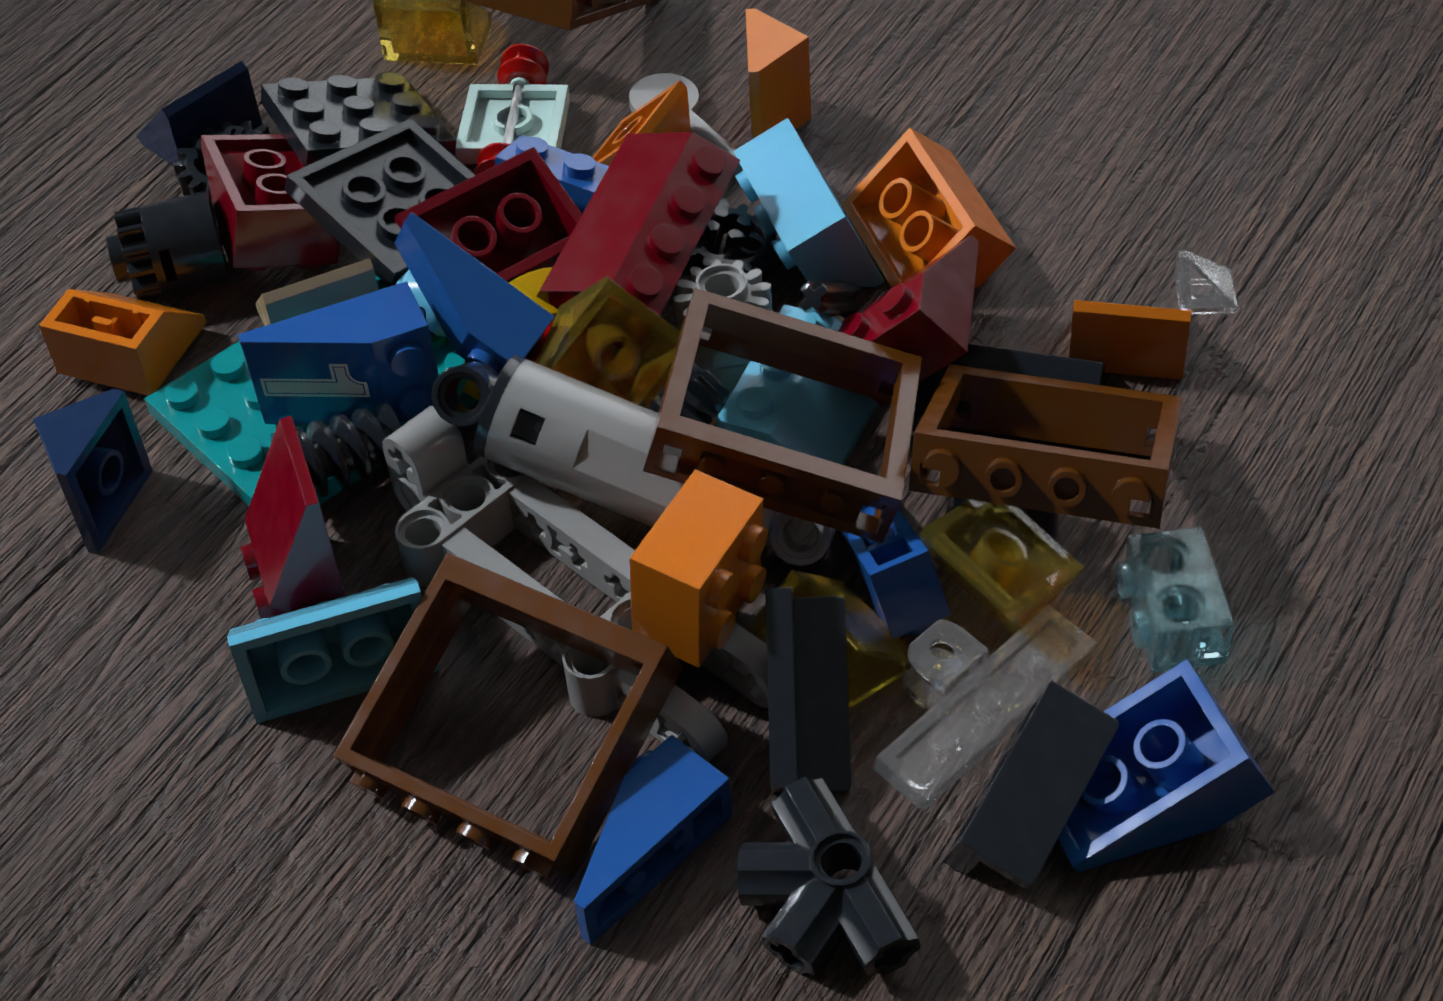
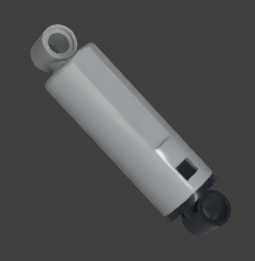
(580, 443)

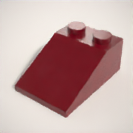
(252, 210)
(506, 216)
(925, 312)
(288, 533)

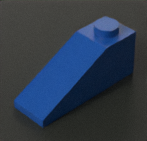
(475, 306)
(898, 577)
(657, 820)

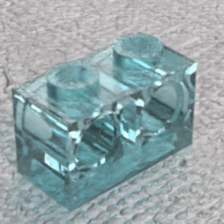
(1175, 599)

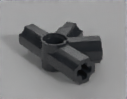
(812, 902)

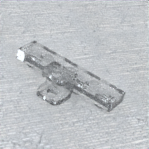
(974, 698)

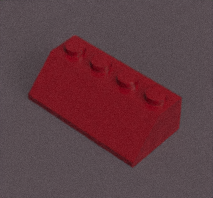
(643, 218)

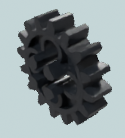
(744, 242)

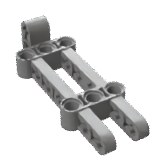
(478, 504)

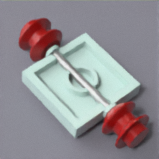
(513, 108)

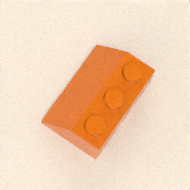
(919, 208)

